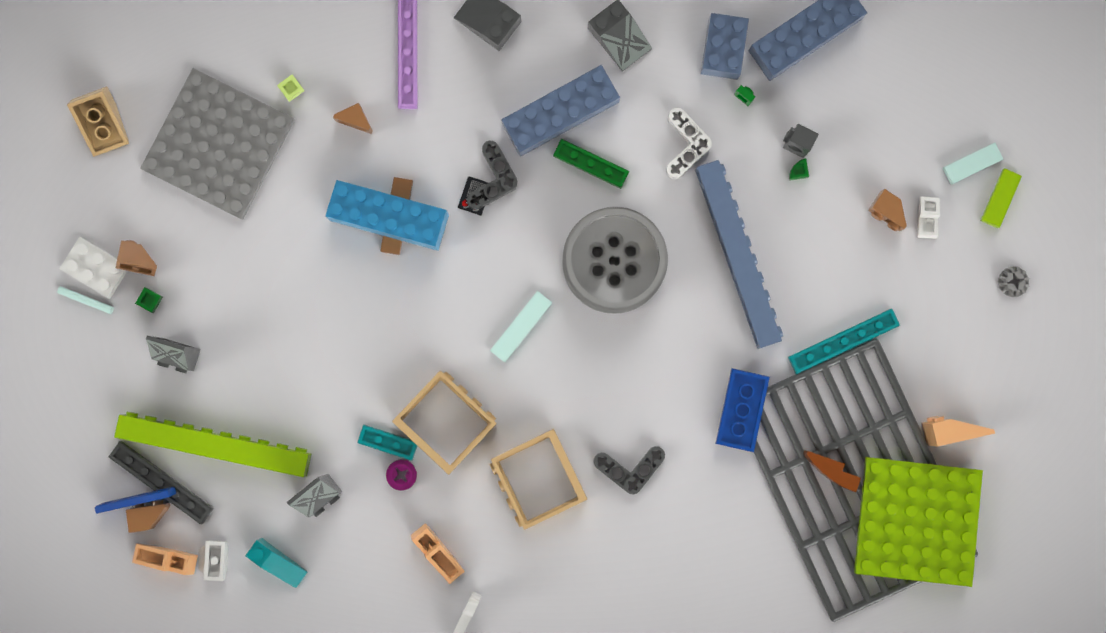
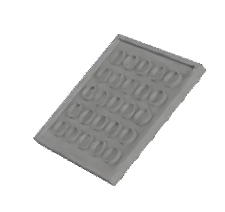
(217, 143)

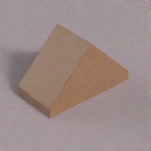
(353, 117)

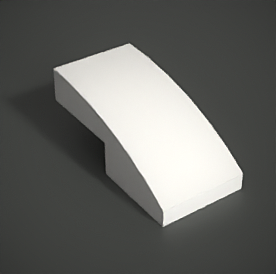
(928, 217)

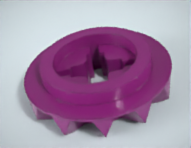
(400, 484)

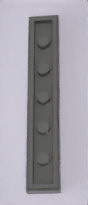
(157, 480)

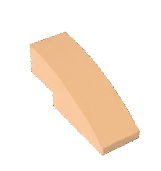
(437, 553)
(165, 559)

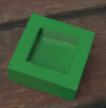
(745, 94)
(149, 300)

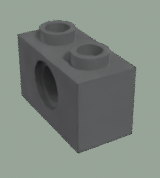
(800, 140)

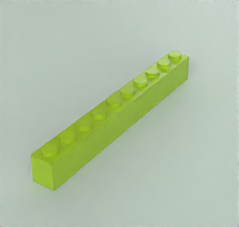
(213, 445)

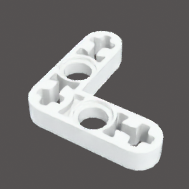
(693, 140)
(468, 612)

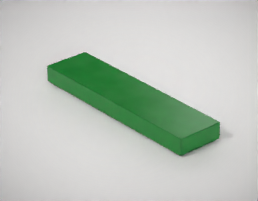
(591, 163)

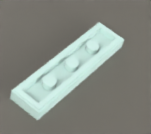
(521, 326)

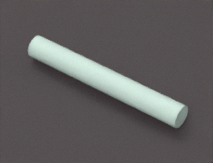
(86, 300)

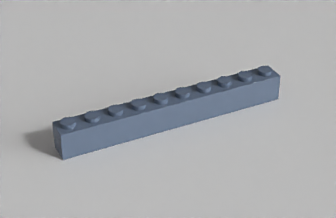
(738, 254)

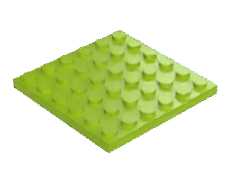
(918, 521)

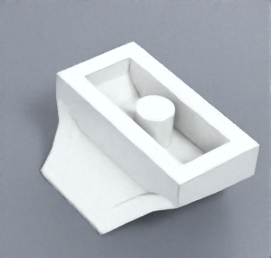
(213, 560)

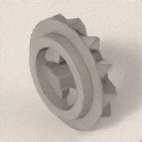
(1010, 289)

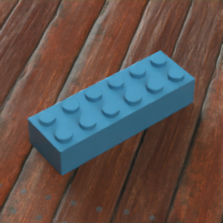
(387, 215)

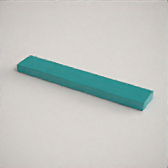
(843, 341)

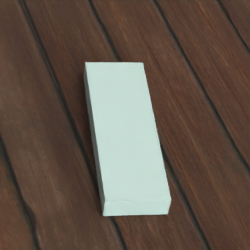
(973, 163)

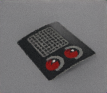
(471, 185)

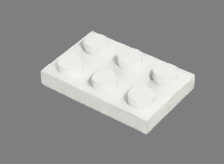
(93, 267)

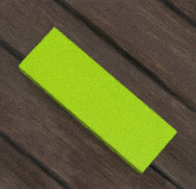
(1001, 198)

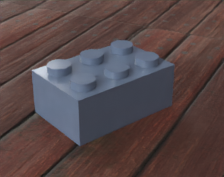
(724, 46)

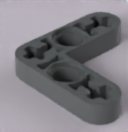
(498, 182)
(627, 476)

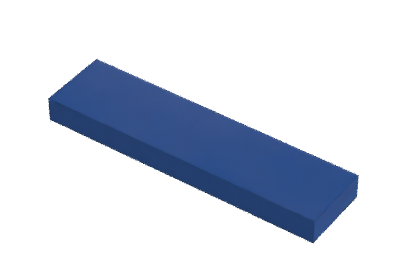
(134, 500)

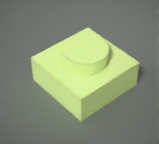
(290, 88)

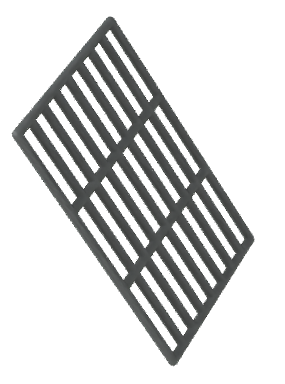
(786, 467)

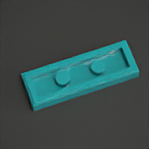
(387, 442)

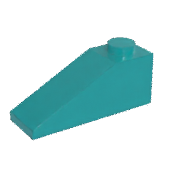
(276, 562)

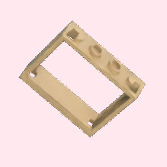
(461, 392)
(512, 500)

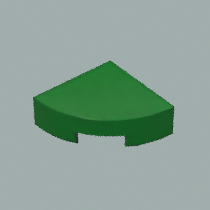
(799, 170)

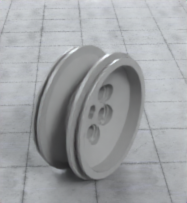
(631, 230)

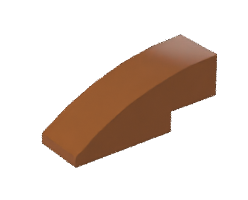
(833, 471)

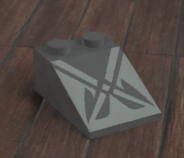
(619, 35)
(172, 353)
(315, 496)

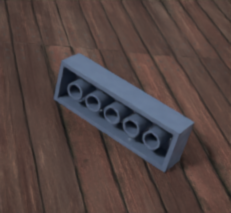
(804, 34)
(560, 110)

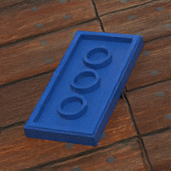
(742, 410)

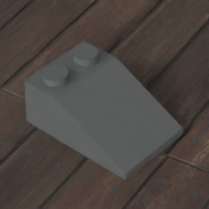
(489, 20)

